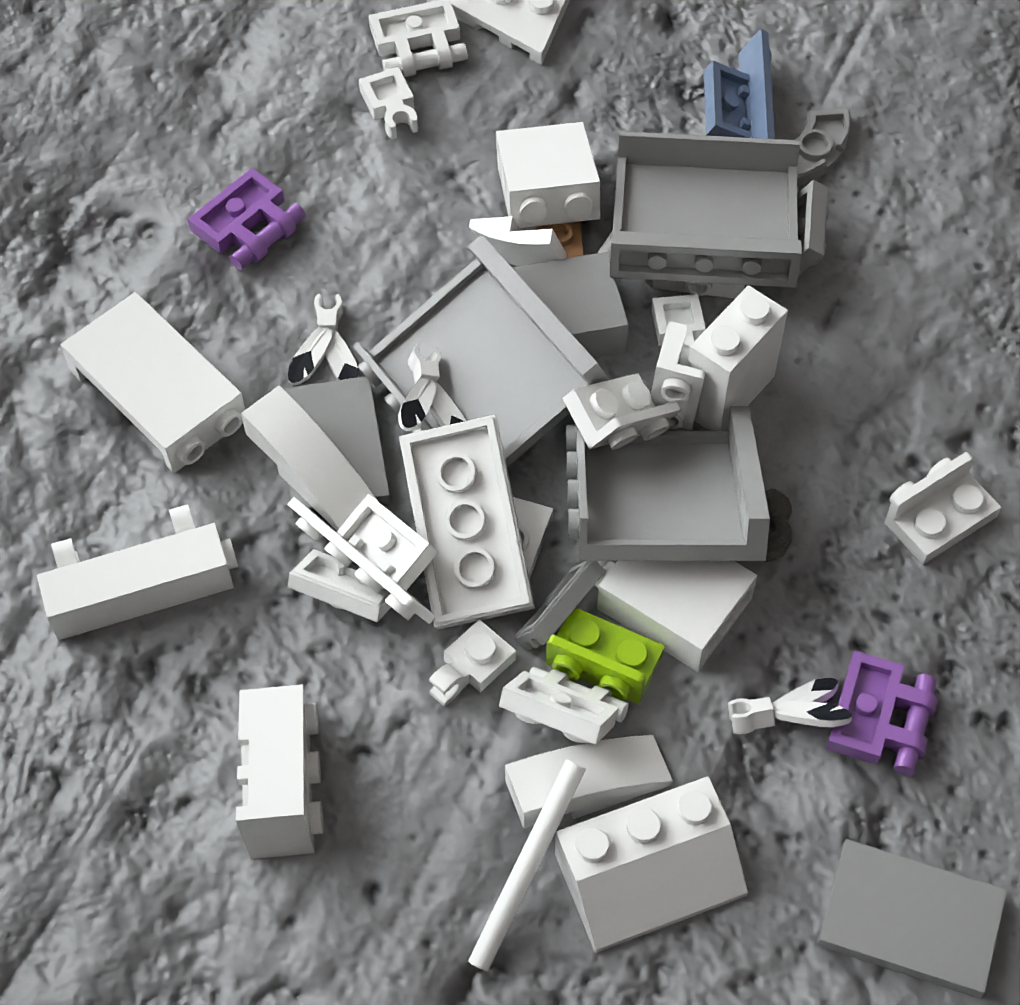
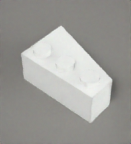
(278, 772)

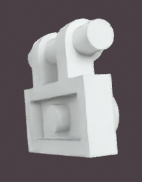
(415, 28)
(555, 701)

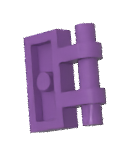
(237, 210)
(869, 695)

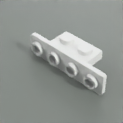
(381, 545)

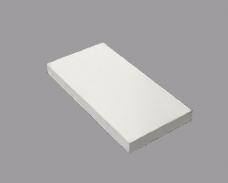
(470, 516)

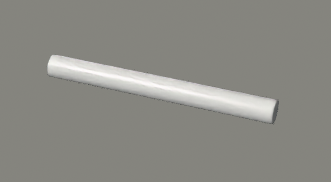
(526, 865)

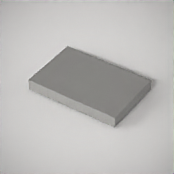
(349, 420)
(912, 918)

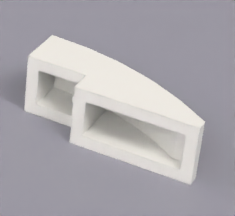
(305, 456)
(613, 774)

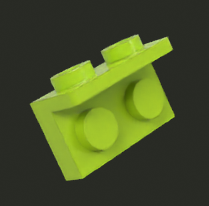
(604, 655)

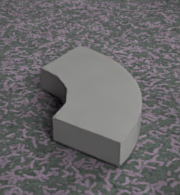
(822, 143)

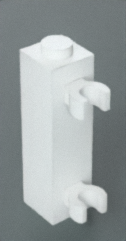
(135, 579)

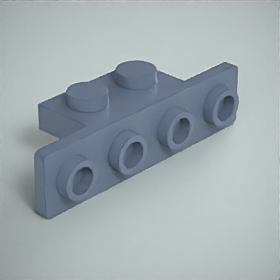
(741, 100)

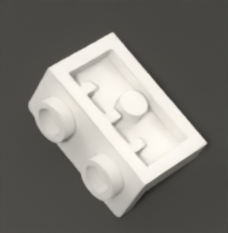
(676, 380)
(618, 412)
(940, 508)

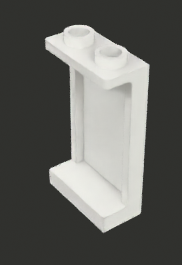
(156, 380)

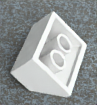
(651, 864)

